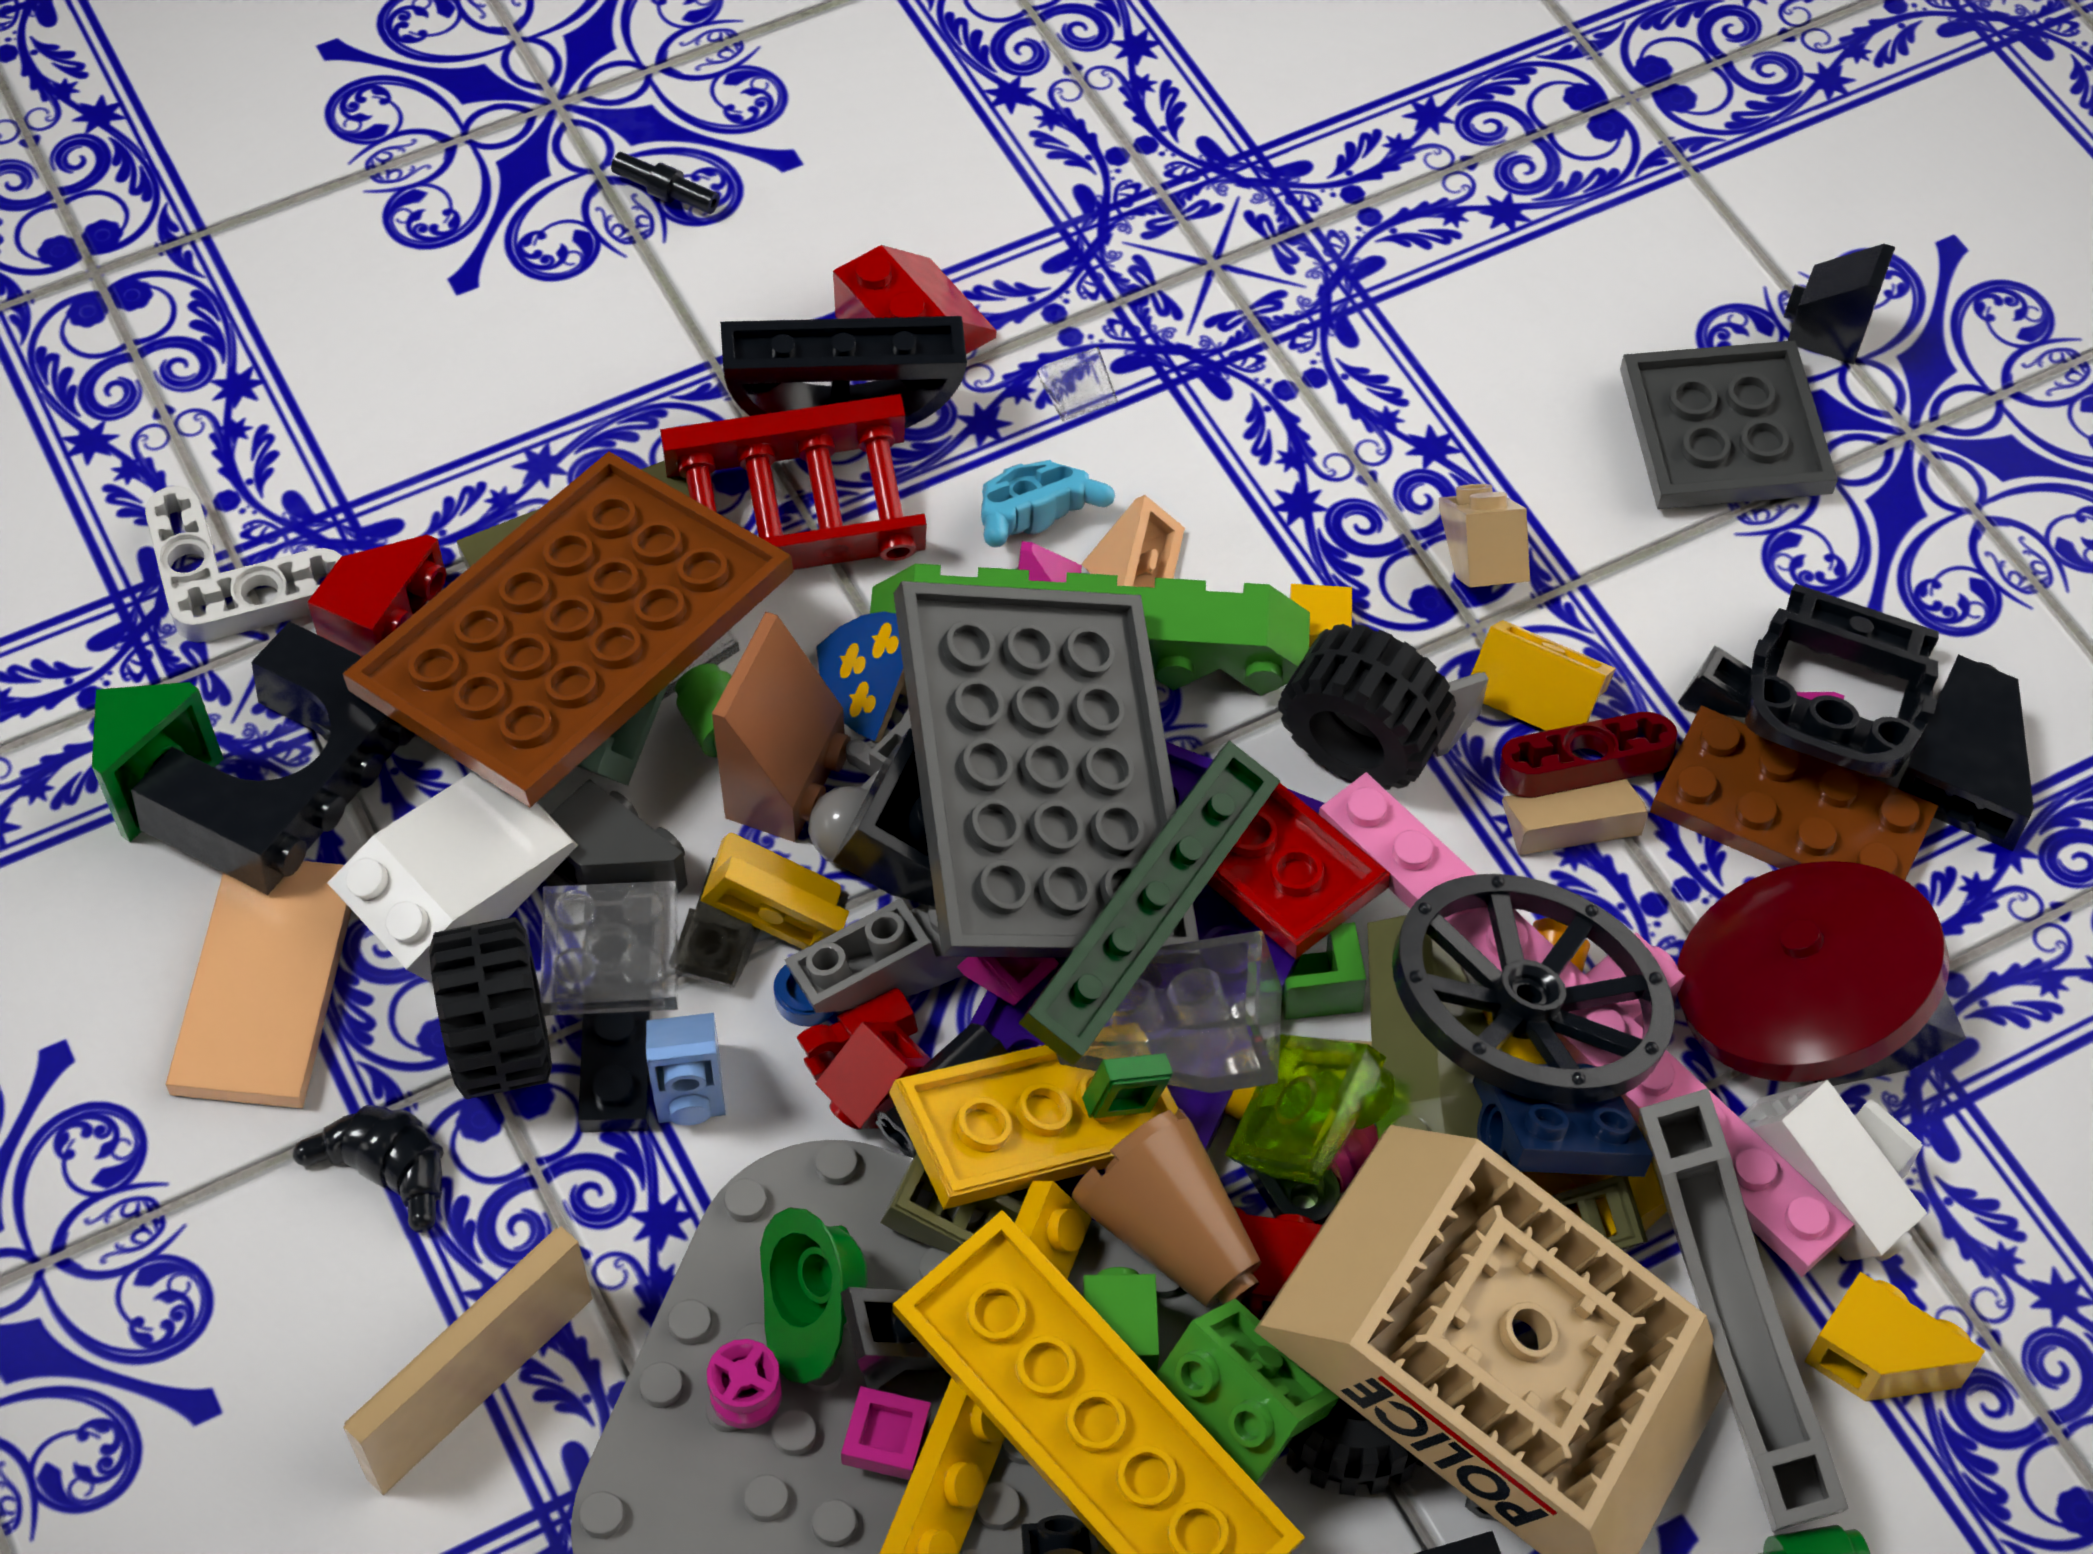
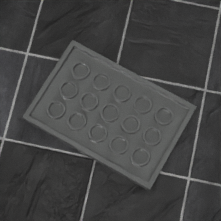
(1032, 759)

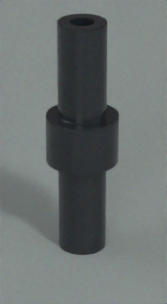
(665, 182)

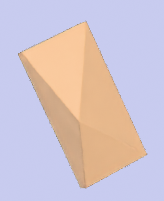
(1138, 546)

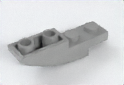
(873, 957)

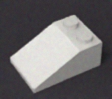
(450, 866)

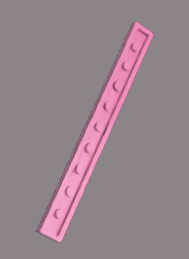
(1777, 1198)

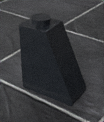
(1975, 755)

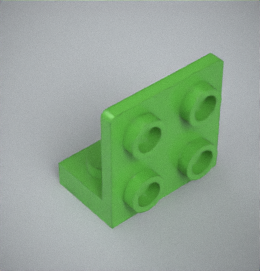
(1243, 1387)

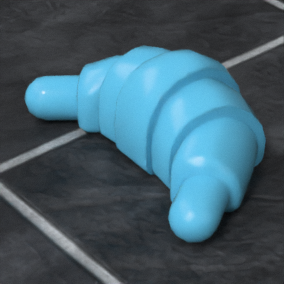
(1035, 496)

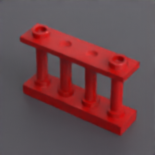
(814, 437)

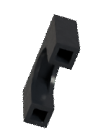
(268, 825)

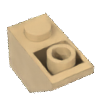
(1486, 536)

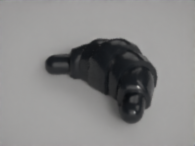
(386, 1150)

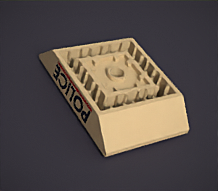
(1411, 1326)

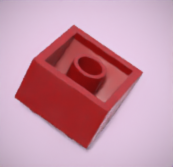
(904, 284)

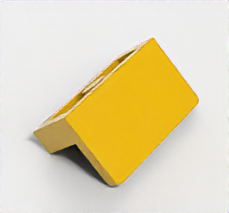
(1539, 678)
(773, 893)

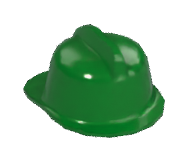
(803, 1282)

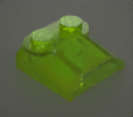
(1308, 1116)

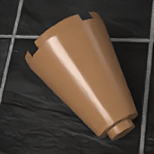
(1173, 1210)

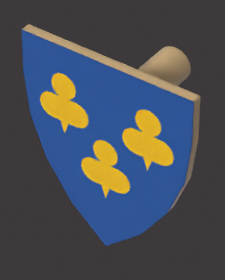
(864, 671)

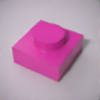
(886, 1433)

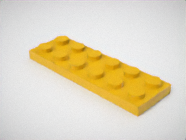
(1085, 1405)

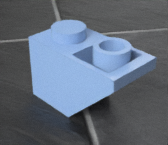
(685, 1068)

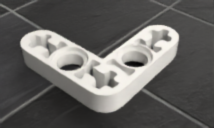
(210, 587)

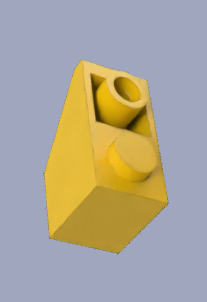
(1889, 1347)

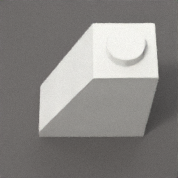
(1839, 1158)

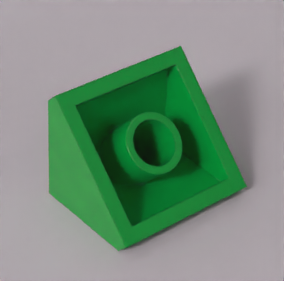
(135, 730)

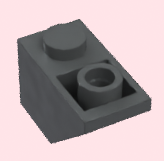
(615, 842)

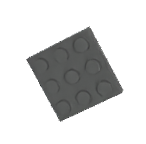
(1727, 424)

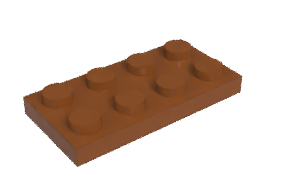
(1787, 802)

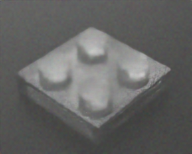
(609, 948)

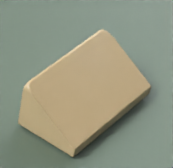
(1575, 817)

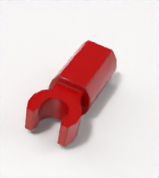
(824, 1042)

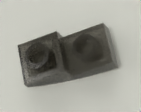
(714, 944)

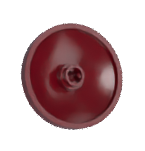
(1813, 971)

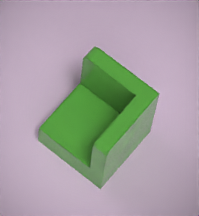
(1327, 980)

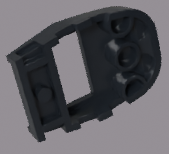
(1827, 724)

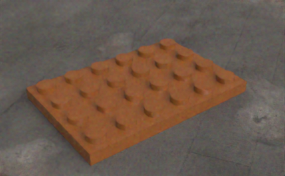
(568, 627)

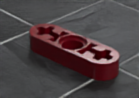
(1545, 762)

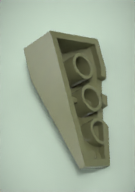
(1428, 1086)

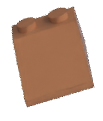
(776, 734)

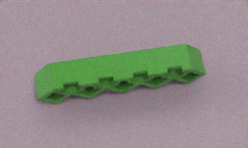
(1189, 630)

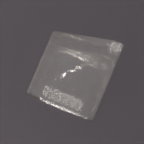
(1078, 384)

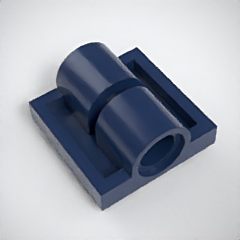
(1561, 1136)

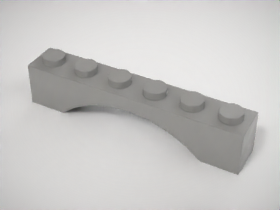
(1733, 1291)

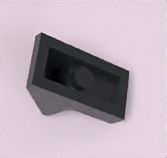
(880, 1338)

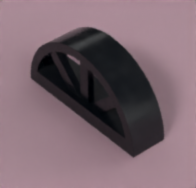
(904, 355)

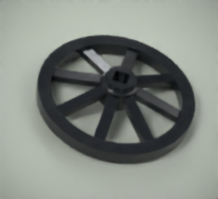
(1529, 995)

